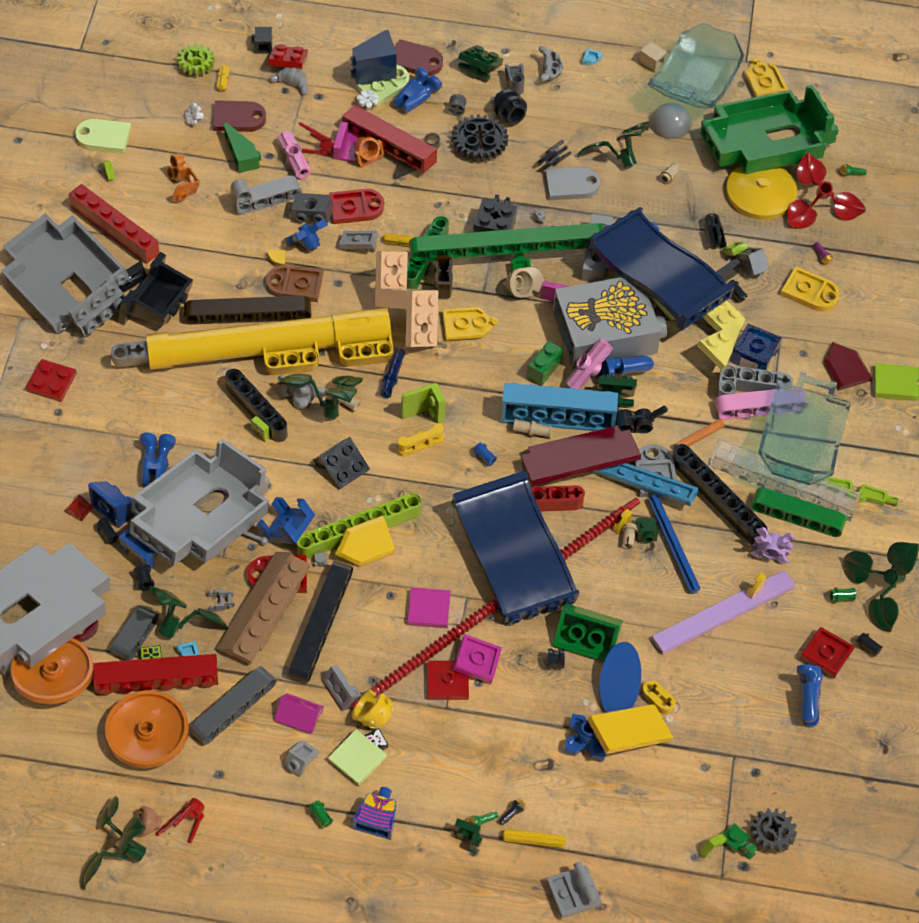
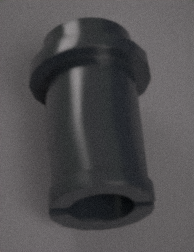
(738, 293)
(105, 527)
(869, 644)

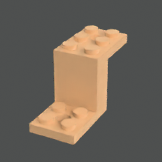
(392, 292)

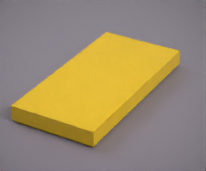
(630, 728)

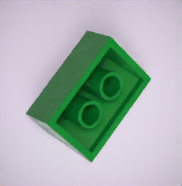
(587, 632)

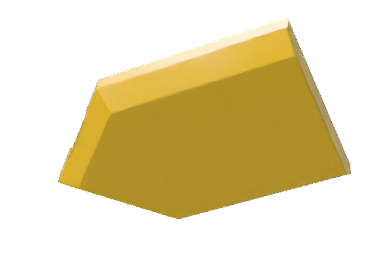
(764, 78)
(467, 323)
(366, 542)

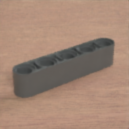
(232, 705)

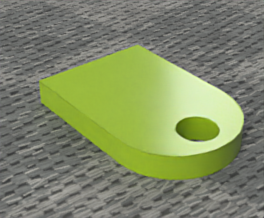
(896, 382)

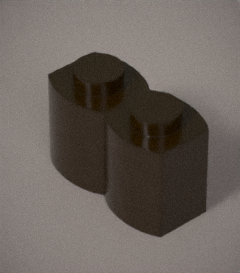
(443, 276)

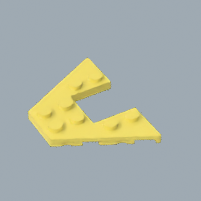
(727, 323)

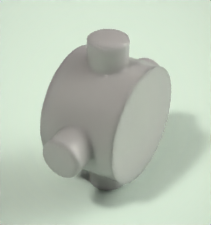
(539, 216)
(320, 559)

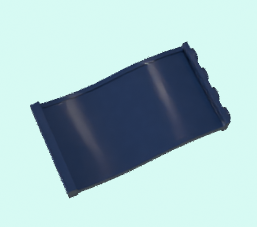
(661, 268)
(515, 548)

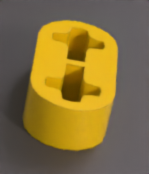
(660, 696)

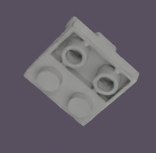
(574, 891)

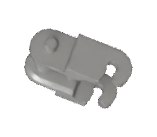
(222, 605)

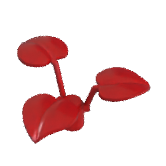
(801, 213)

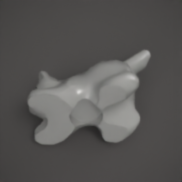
(301, 394)

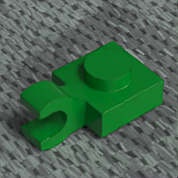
(520, 262)
(738, 840)

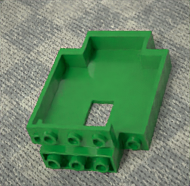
(740, 130)

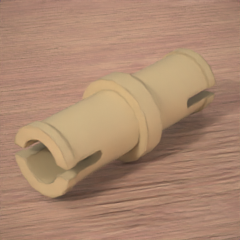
(532, 428)

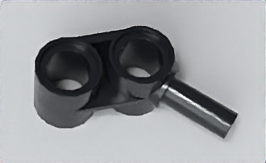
(641, 421)

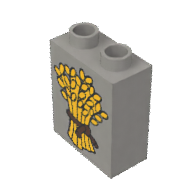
(611, 312)

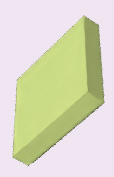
(357, 757)

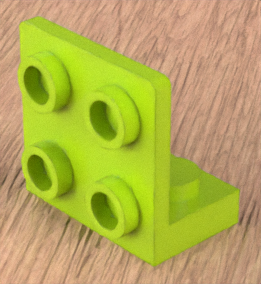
(422, 400)

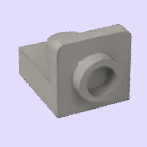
(300, 757)

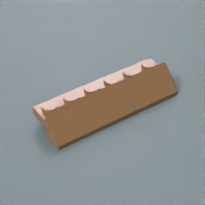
(264, 607)

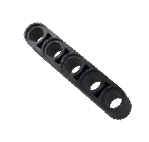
(256, 404)

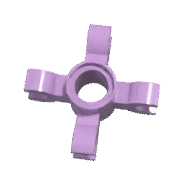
(773, 545)

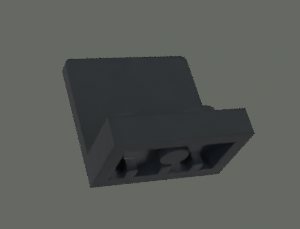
(343, 462)

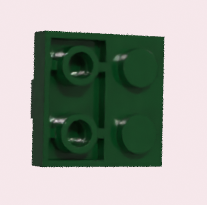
(478, 60)
(623, 386)

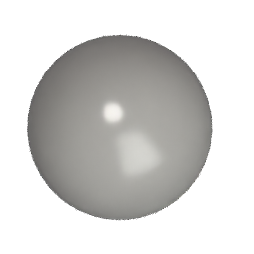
(671, 121)

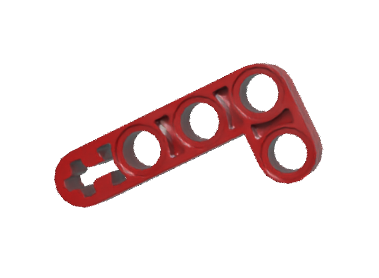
(569, 497)

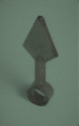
(403, 168)

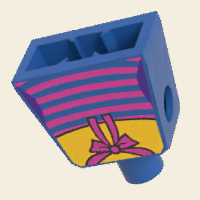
(376, 814)

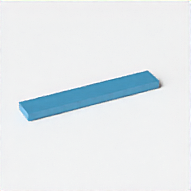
(651, 482)

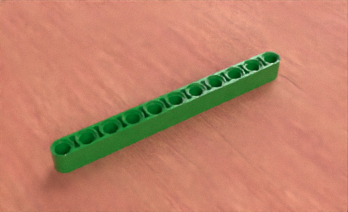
(503, 242)

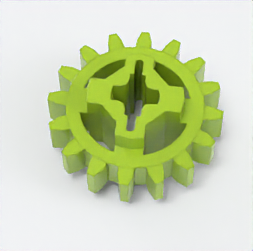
(195, 59)

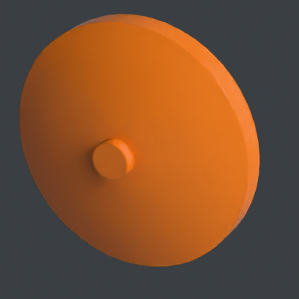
(56, 677)
(146, 729)

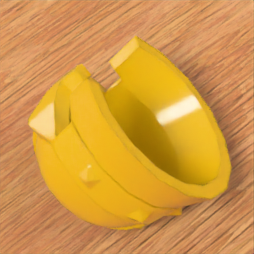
(373, 712)

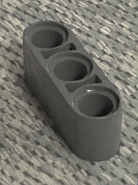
(134, 633)

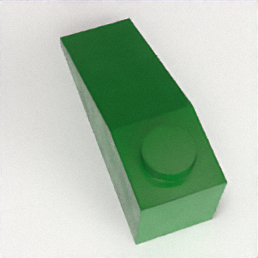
(242, 150)

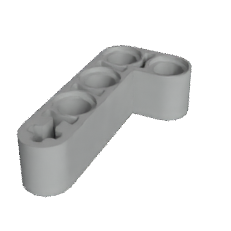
(263, 195)
(749, 380)

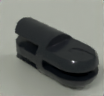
(553, 156)
(714, 231)
(136, 275)

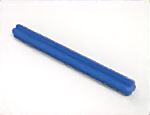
(674, 544)

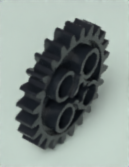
(493, 138)

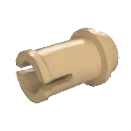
(668, 174)
(354, 404)
(629, 535)

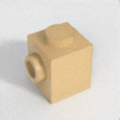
(652, 56)

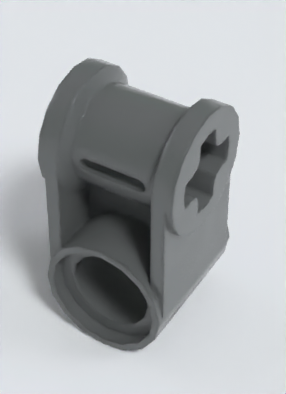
(515, 77)

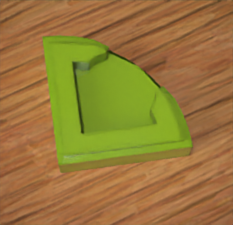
(107, 165)
(711, 844)

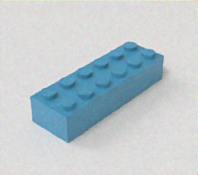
(559, 406)

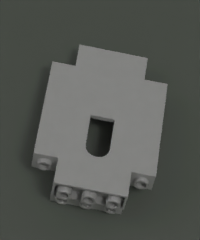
(48, 256)
(176, 527)
(68, 600)

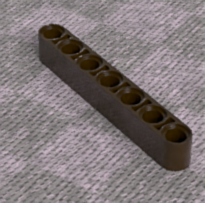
(247, 310)

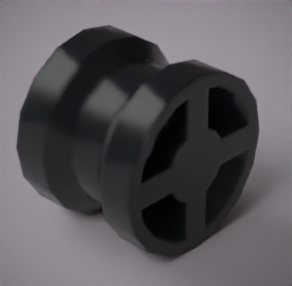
(555, 658)

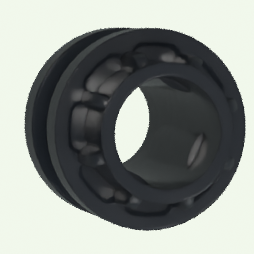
(509, 106)

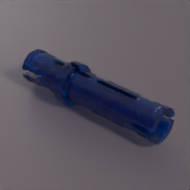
(390, 378)

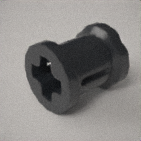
(143, 576)

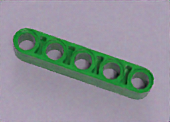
(417, 269)
(798, 512)

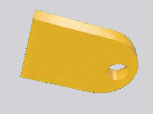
(810, 290)

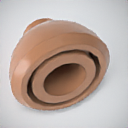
(149, 820)

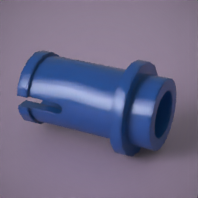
(482, 451)

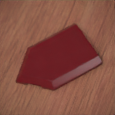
(846, 366)

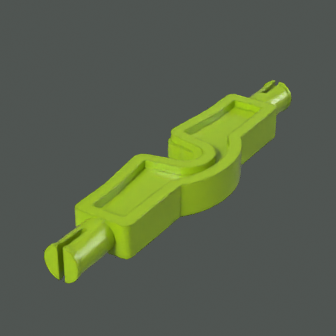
(869, 493)

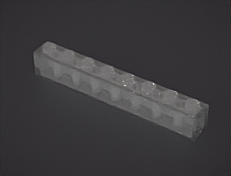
(751, 468)

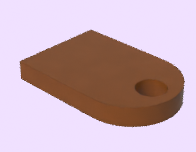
(295, 281)

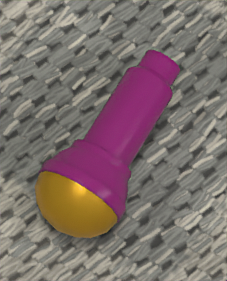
(826, 258)

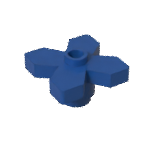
(307, 235)
(583, 738)

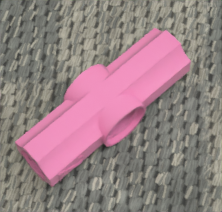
(293, 154)
(589, 364)

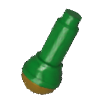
(847, 170)
(479, 820)

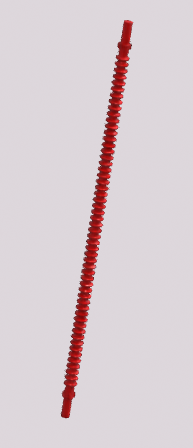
(486, 610)

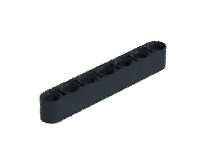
(716, 486)
(320, 621)

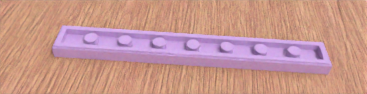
(721, 613)

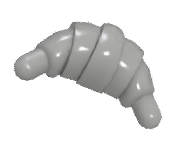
(552, 64)
(292, 77)

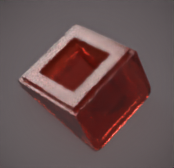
(78, 508)

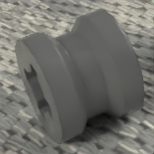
(457, 104)

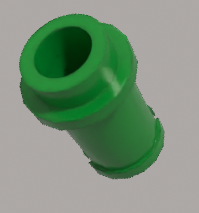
(842, 594)
(317, 808)

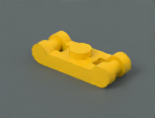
(420, 440)

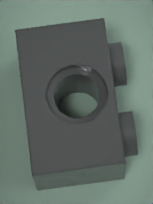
(312, 207)

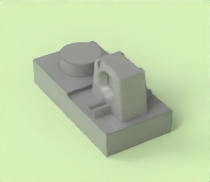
(359, 240)
(340, 687)

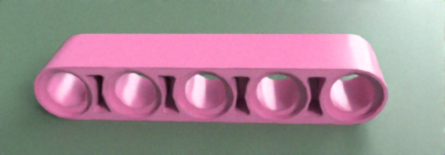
(744, 404)

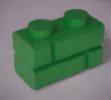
(544, 363)

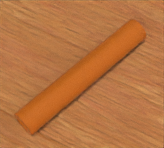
(702, 433)

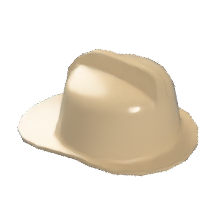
(524, 282)

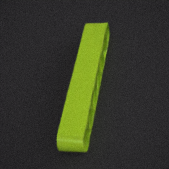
(331, 531)

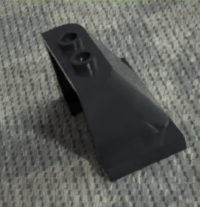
(157, 295)

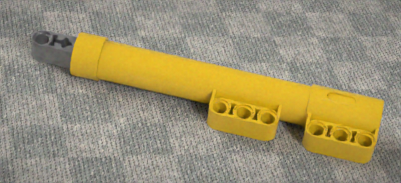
(276, 341)

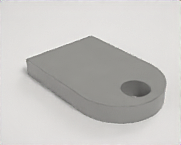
(571, 183)
(661, 464)

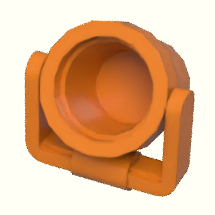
(368, 149)

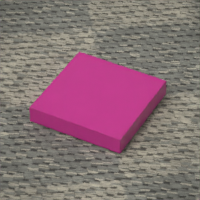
(429, 607)
(477, 658)

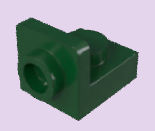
(647, 530)
(467, 830)

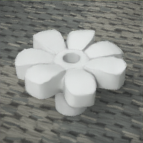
(367, 99)
(193, 114)

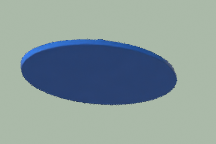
(620, 678)

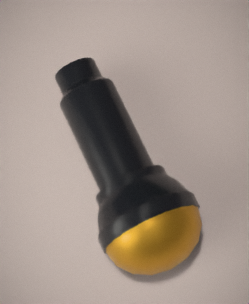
(516, 807)

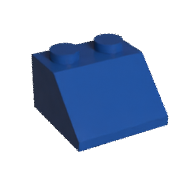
(110, 502)

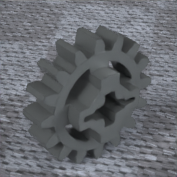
(775, 824)

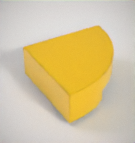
(277, 256)
(626, 518)
(760, 582)

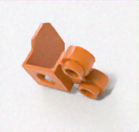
(179, 172)

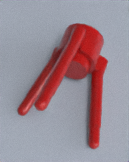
(326, 143)
(192, 811)

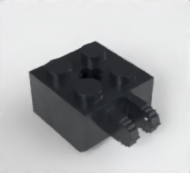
(495, 215)

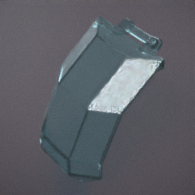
(700, 67)
(803, 431)

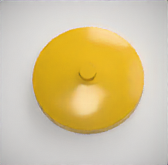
(761, 193)

